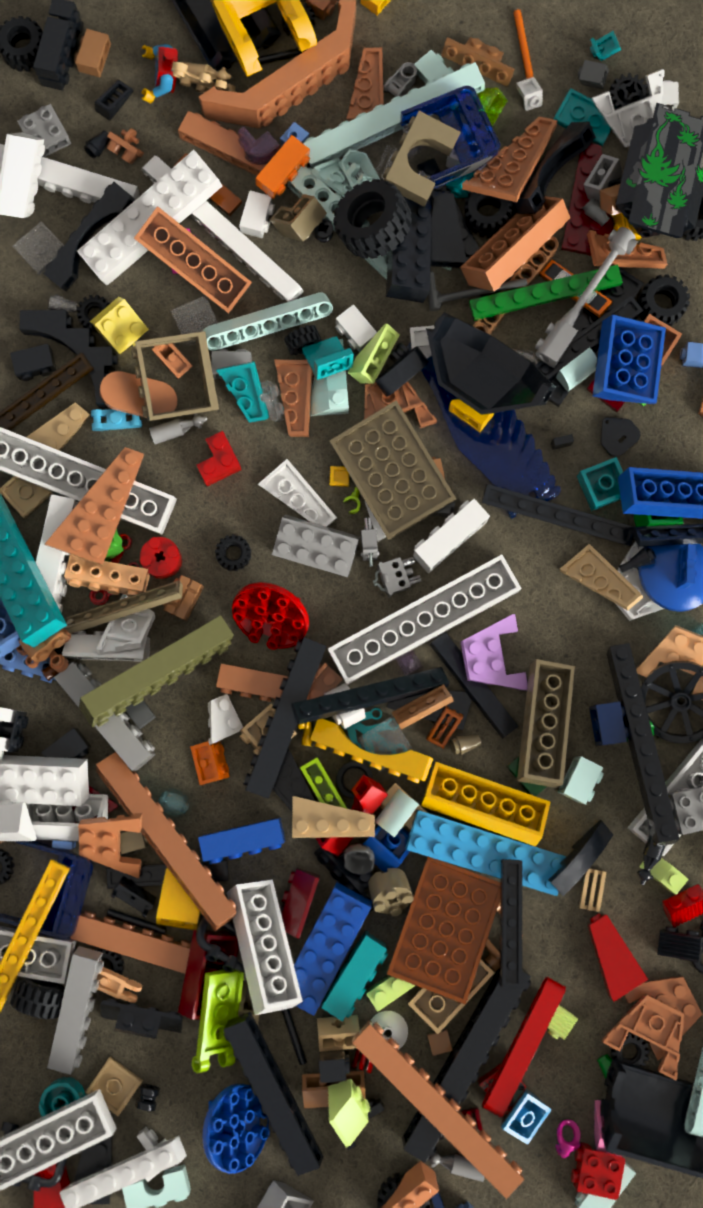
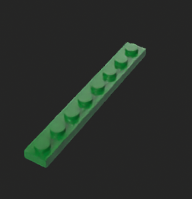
(541, 293)

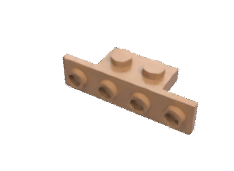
(485, 56)

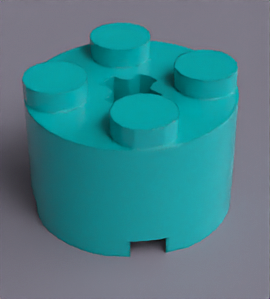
(61, 1088)

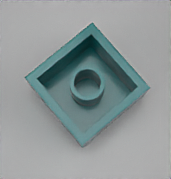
(601, 483)

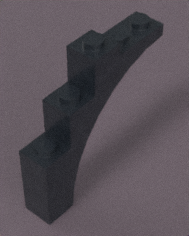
(59, 327)

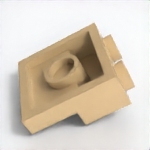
(256, 727)

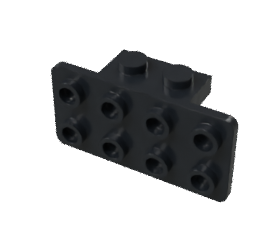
(139, 1020)

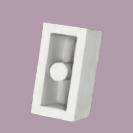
(256, 214)
(355, 328)

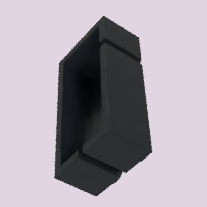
(58, 44)

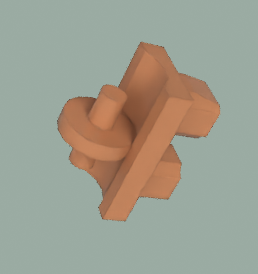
(117, 142)

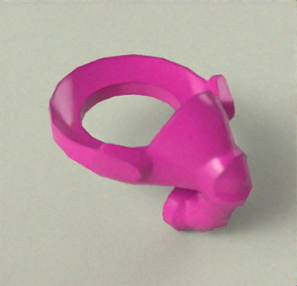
(565, 1148)

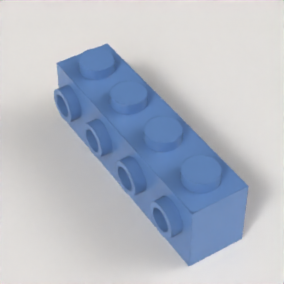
(15, 660)

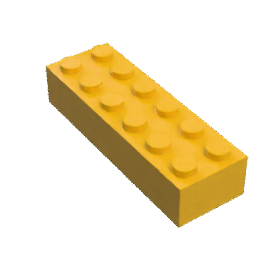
(486, 804)

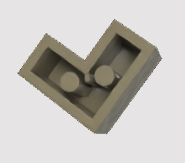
(300, 220)

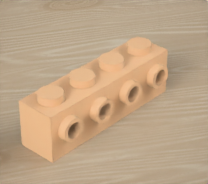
(110, 577)

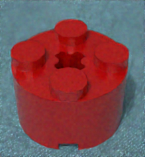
(157, 547)

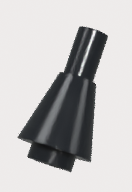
(642, 558)

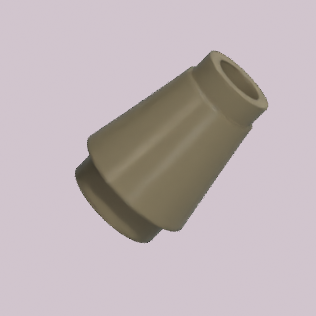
(464, 744)

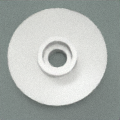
(395, 1022)

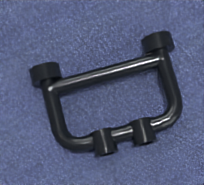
(214, 951)
(36, 1182)

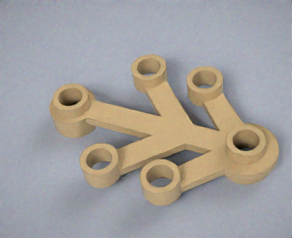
(203, 81)

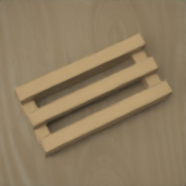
(592, 891)

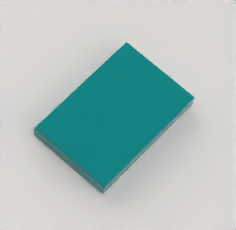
(581, 108)

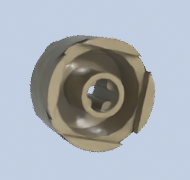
(390, 891)

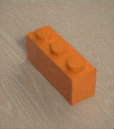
(283, 167)

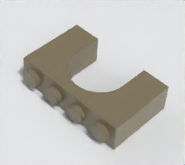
(423, 132)

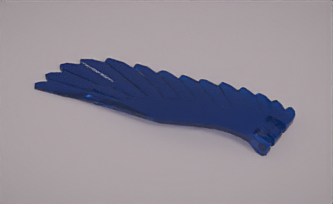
(500, 449)

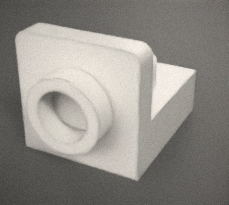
(531, 93)

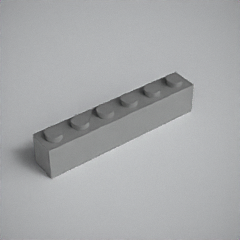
(75, 1010)

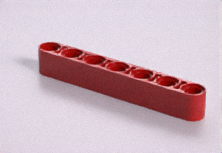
(523, 1047)

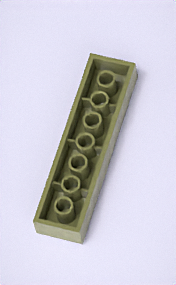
(155, 672)

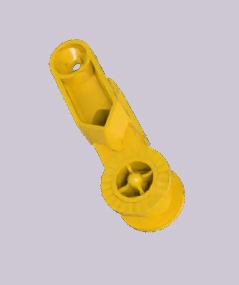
(229, 17)

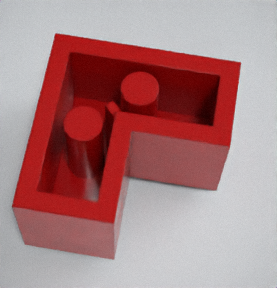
(222, 463)

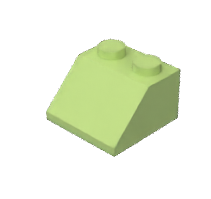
(347, 1110)

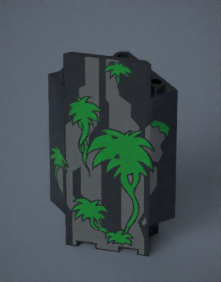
(663, 174)

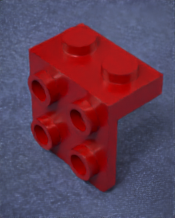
(597, 1172)

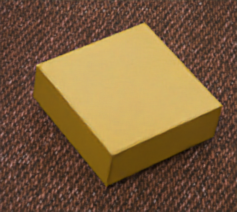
(339, 476)

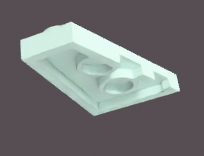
(333, 176)

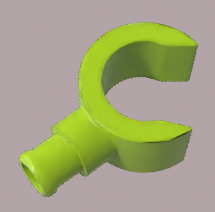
(354, 496)

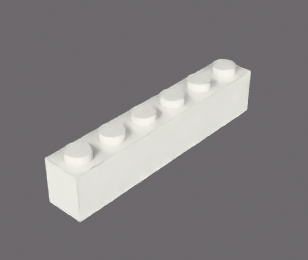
(123, 1173)

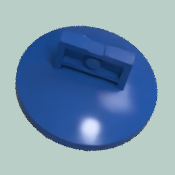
(675, 578)
(233, 1129)

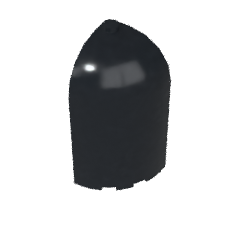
(647, 1119)

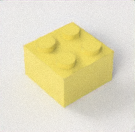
(119, 325)

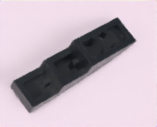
(583, 856)

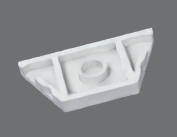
(126, 632)

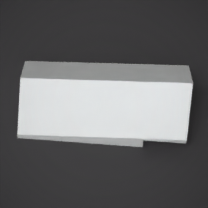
(15, 822)

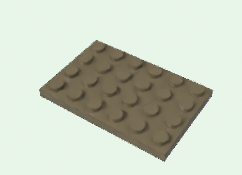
(392, 470)

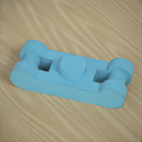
(115, 420)

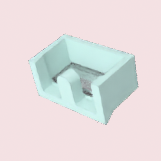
(358, 167)

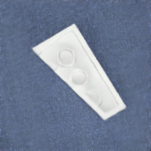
(296, 493)

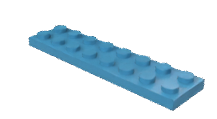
(481, 850)

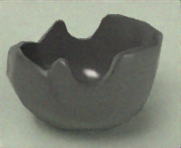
(359, 859)

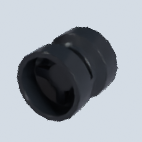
(147, 1097)

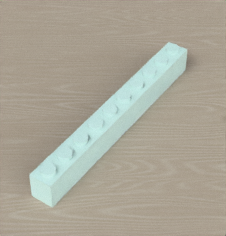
(386, 118)

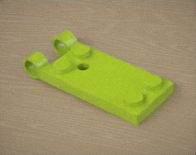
(219, 1004)

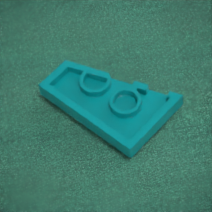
(246, 388)

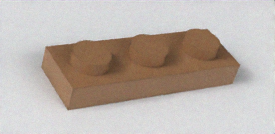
(422, 706)

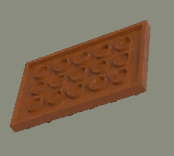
(446, 930)

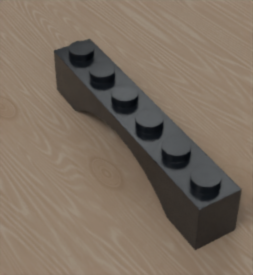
(572, 142)
(65, 266)

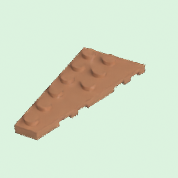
(94, 520)

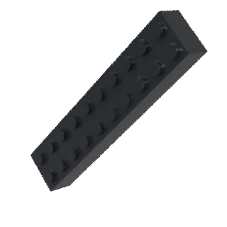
(465, 1059)

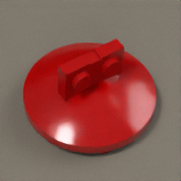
(271, 612)

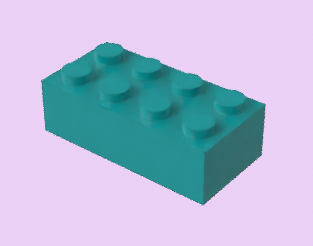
(354, 975)

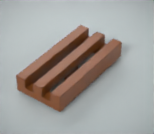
(452, 713)

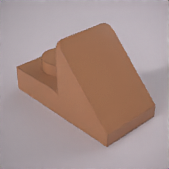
(172, 359)

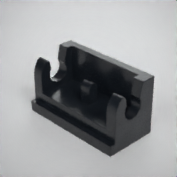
(134, 896)

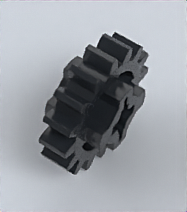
(623, 85)

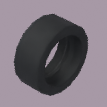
(339, 778)

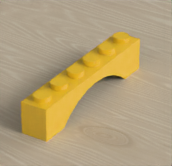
(409, 763)

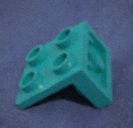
(328, 357)

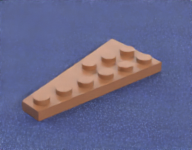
(512, 167)

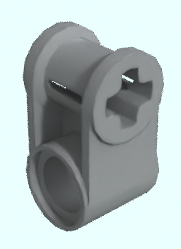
(399, 83)

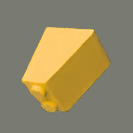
(175, 906)

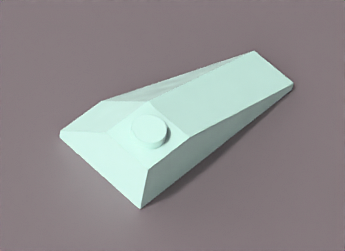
(330, 394)

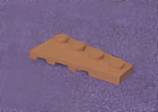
(369, 83)
(641, 257)

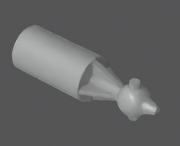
(175, 428)
(457, 1165)

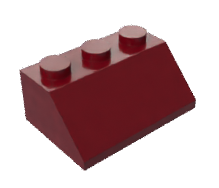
(298, 900)

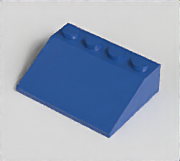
(629, 360)

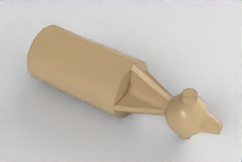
(196, 69)

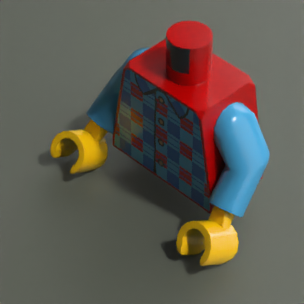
(164, 80)

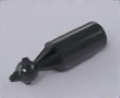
(651, 857)

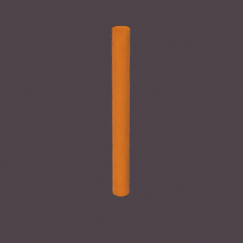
(523, 44)

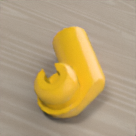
(307, 733)

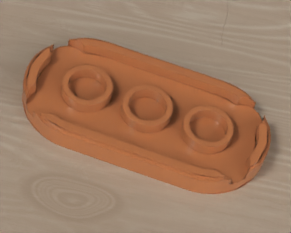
(121, 393)

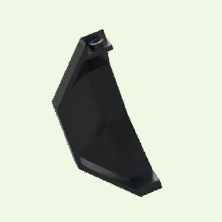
(484, 369)

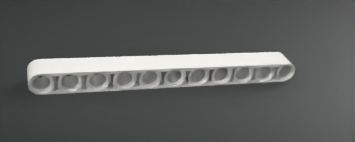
(234, 240)

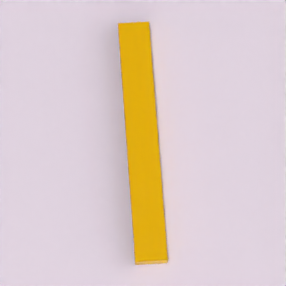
(30, 926)

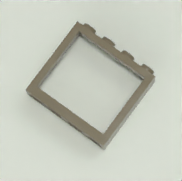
(206, 371)

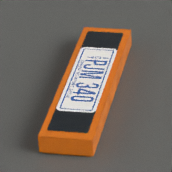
(596, 303)

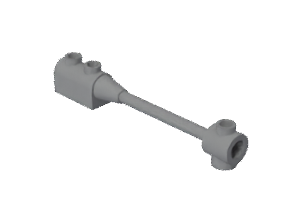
(562, 332)

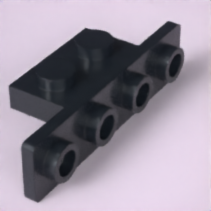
(337, 870)

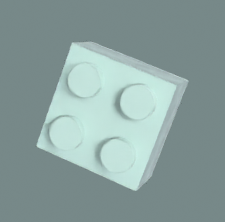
(581, 780)

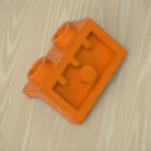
(210, 762)

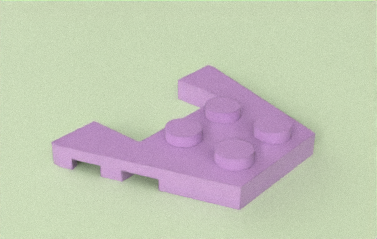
(485, 659)

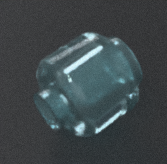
(173, 802)

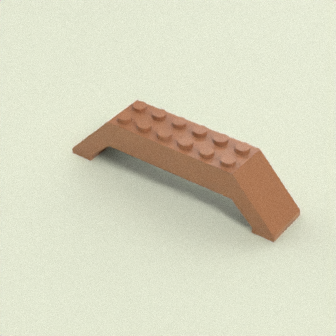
(289, 83)

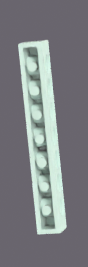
(321, 190)

